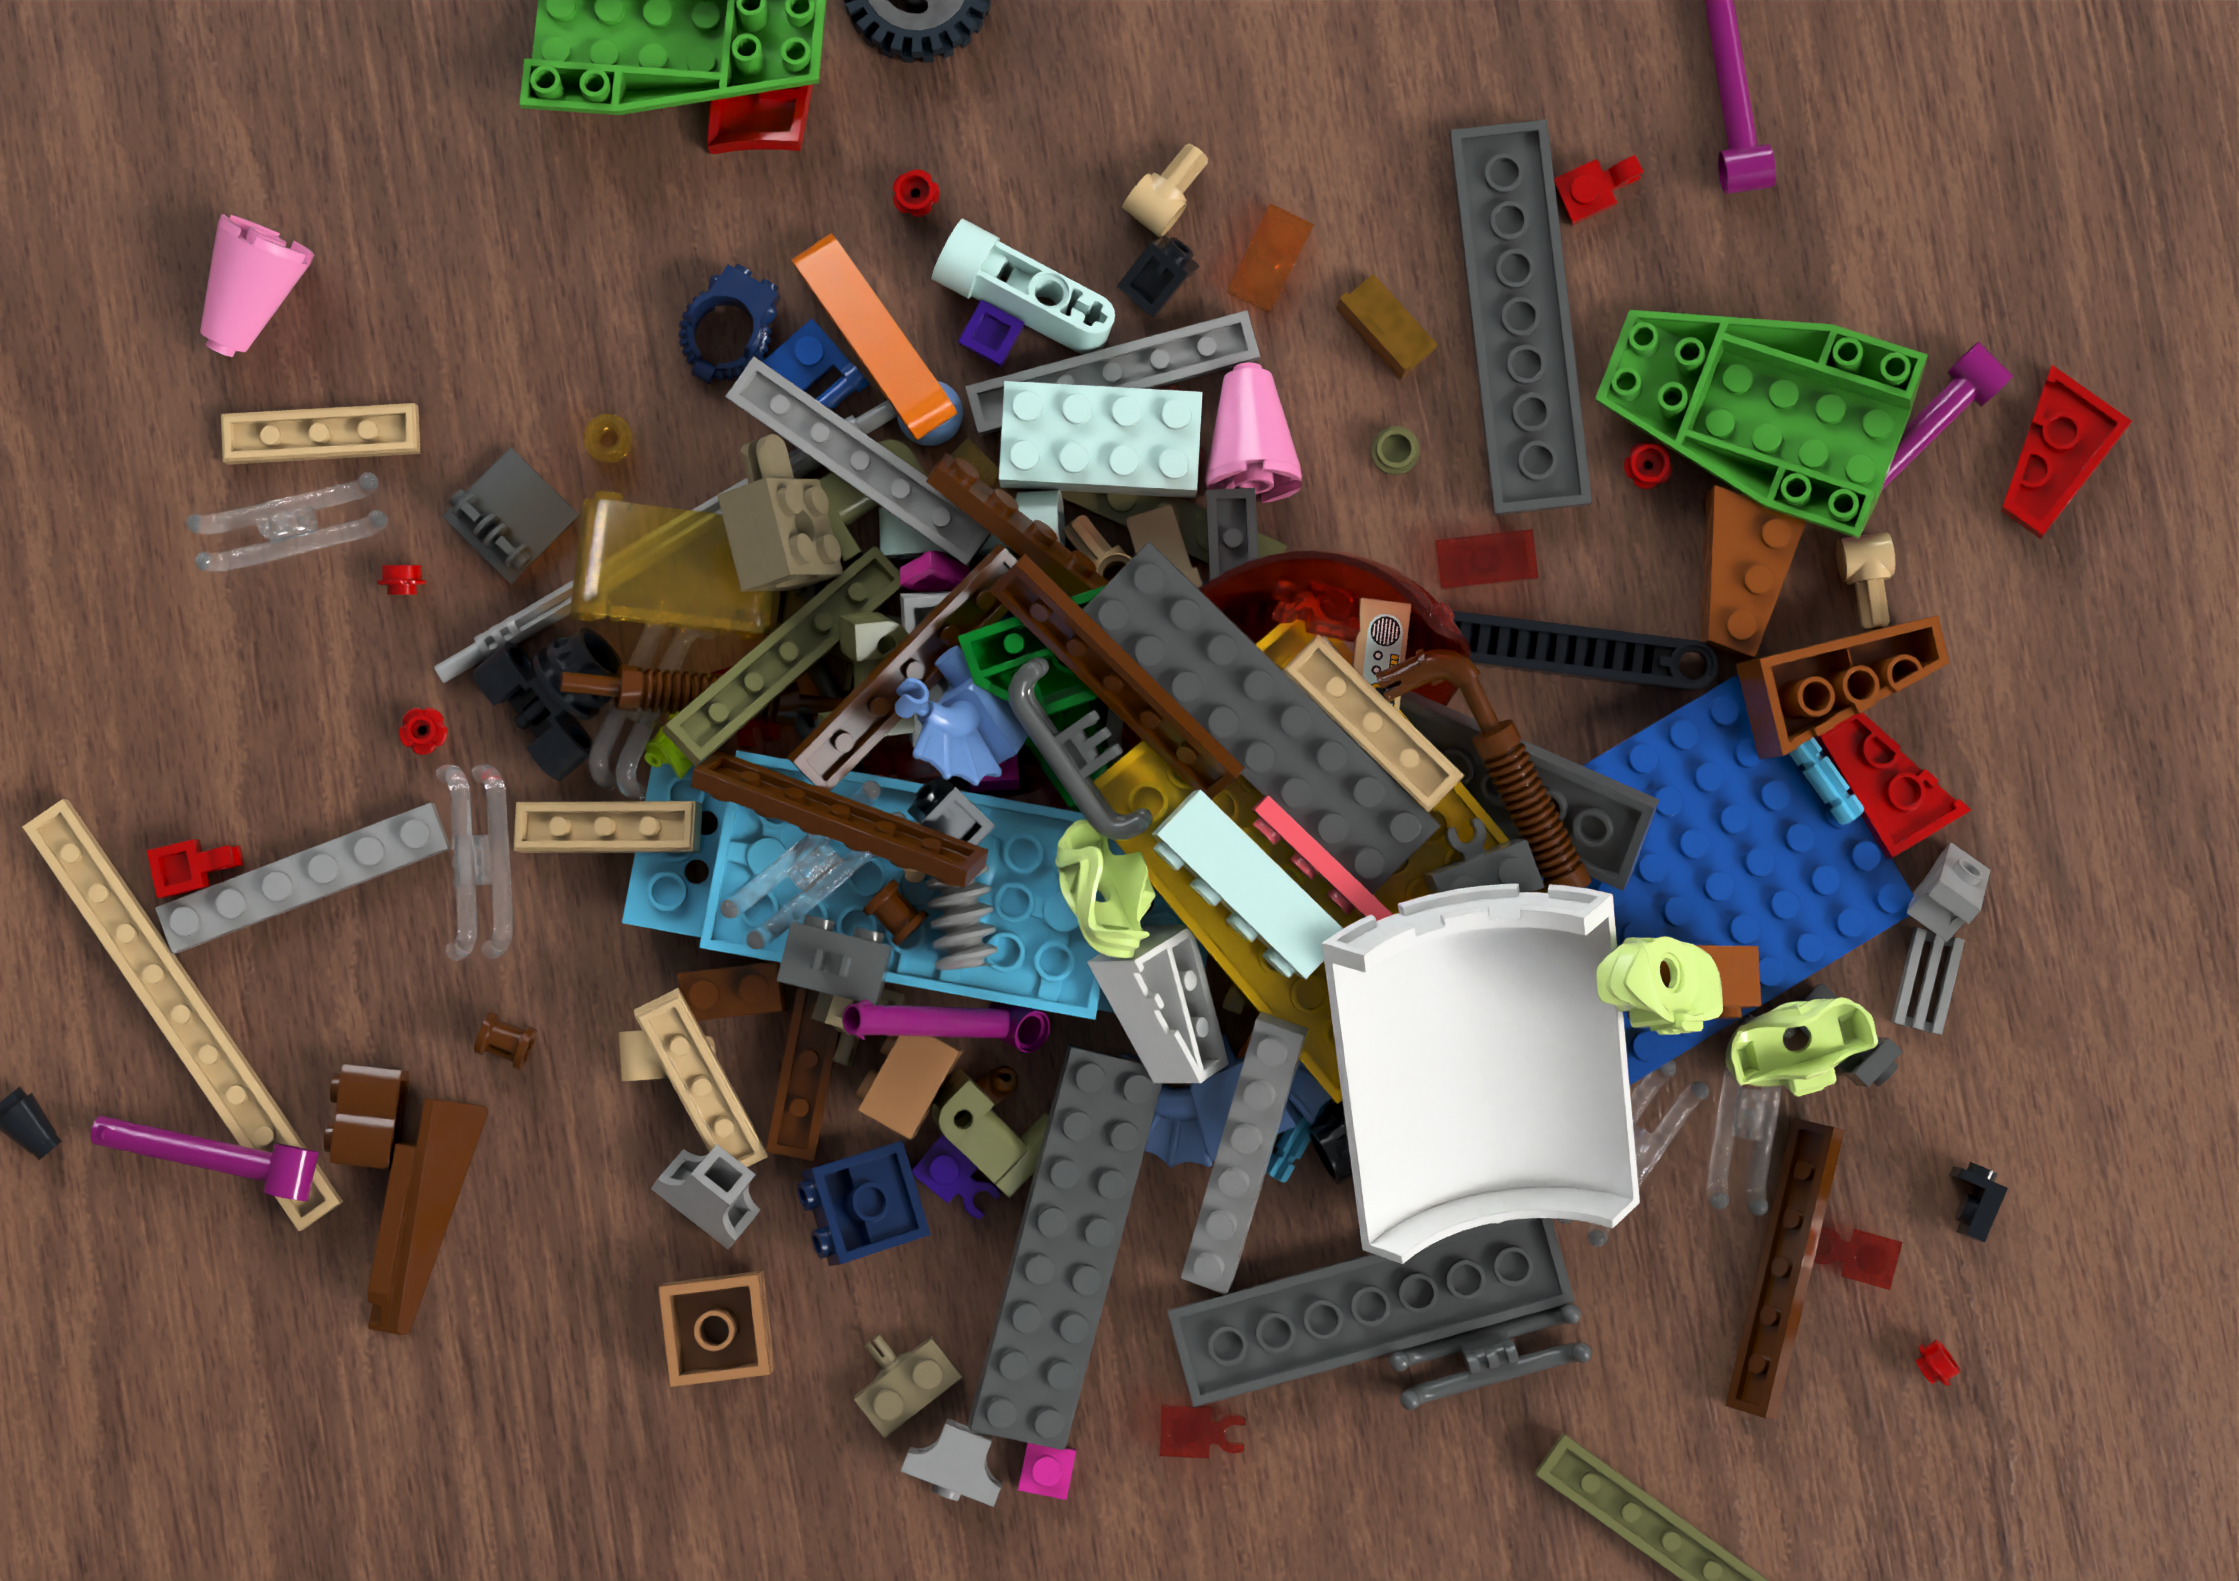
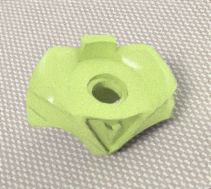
(1123, 881)
(1634, 984)
(1835, 1033)

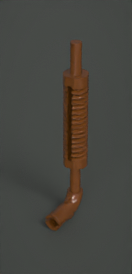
(674, 692)
(1505, 759)

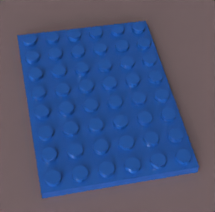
(1741, 859)

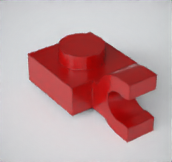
(1590, 189)
(184, 866)

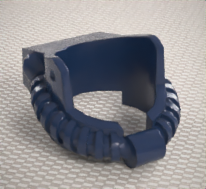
(738, 290)

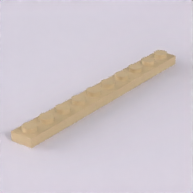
(171, 996)

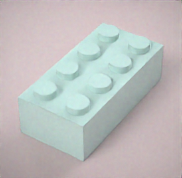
(1100, 439)
(1247, 882)

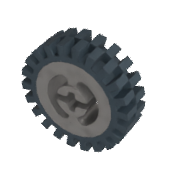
(917, 35)

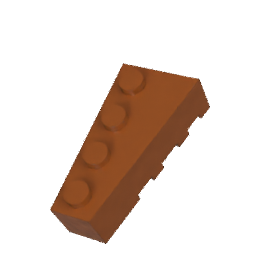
(1822, 684)

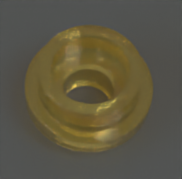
(598, 427)

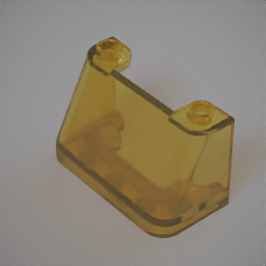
(662, 570)

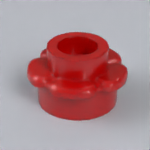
(912, 180)
(1660, 462)
(401, 579)
(435, 734)
(1937, 1363)

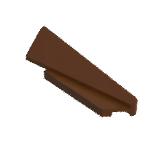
(418, 1209)

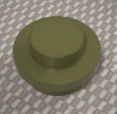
(1395, 450)

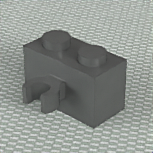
(1500, 864)
(835, 962)

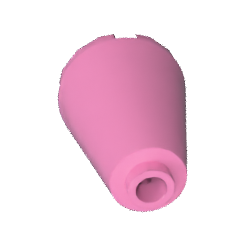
(247, 282)
(1252, 438)

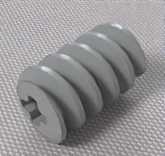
(961, 924)

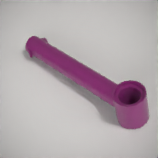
(1746, 163)
(1975, 378)
(1013, 1024)
(285, 1171)

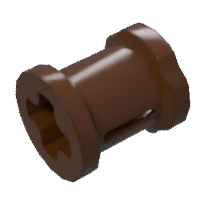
(895, 912)
(505, 1040)

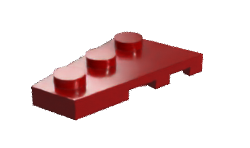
(2061, 451)
(1897, 796)

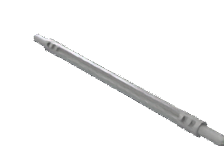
(558, 603)

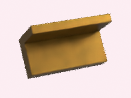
(1386, 326)

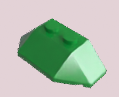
(1003, 647)

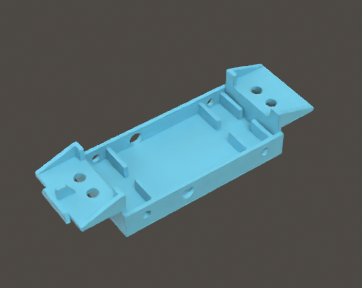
(1036, 933)

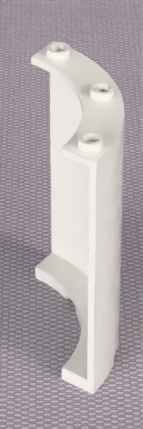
(1481, 1064)

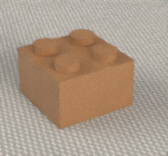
(907, 1081)
(716, 1328)

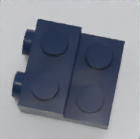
(863, 1204)

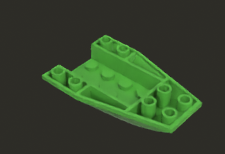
(668, 52)
(1770, 406)

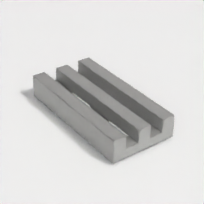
(1946, 984)

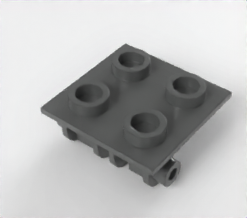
(510, 515)

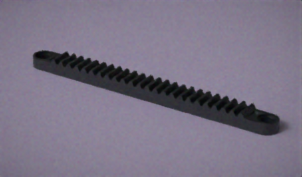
(1581, 651)

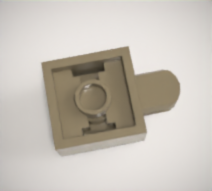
(778, 523)

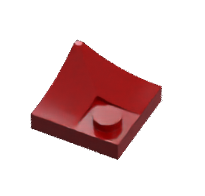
(759, 121)

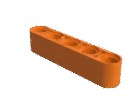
(874, 336)

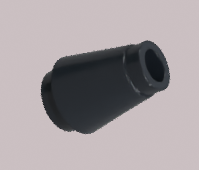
(27, 1124)

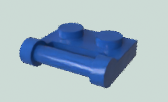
(809, 357)

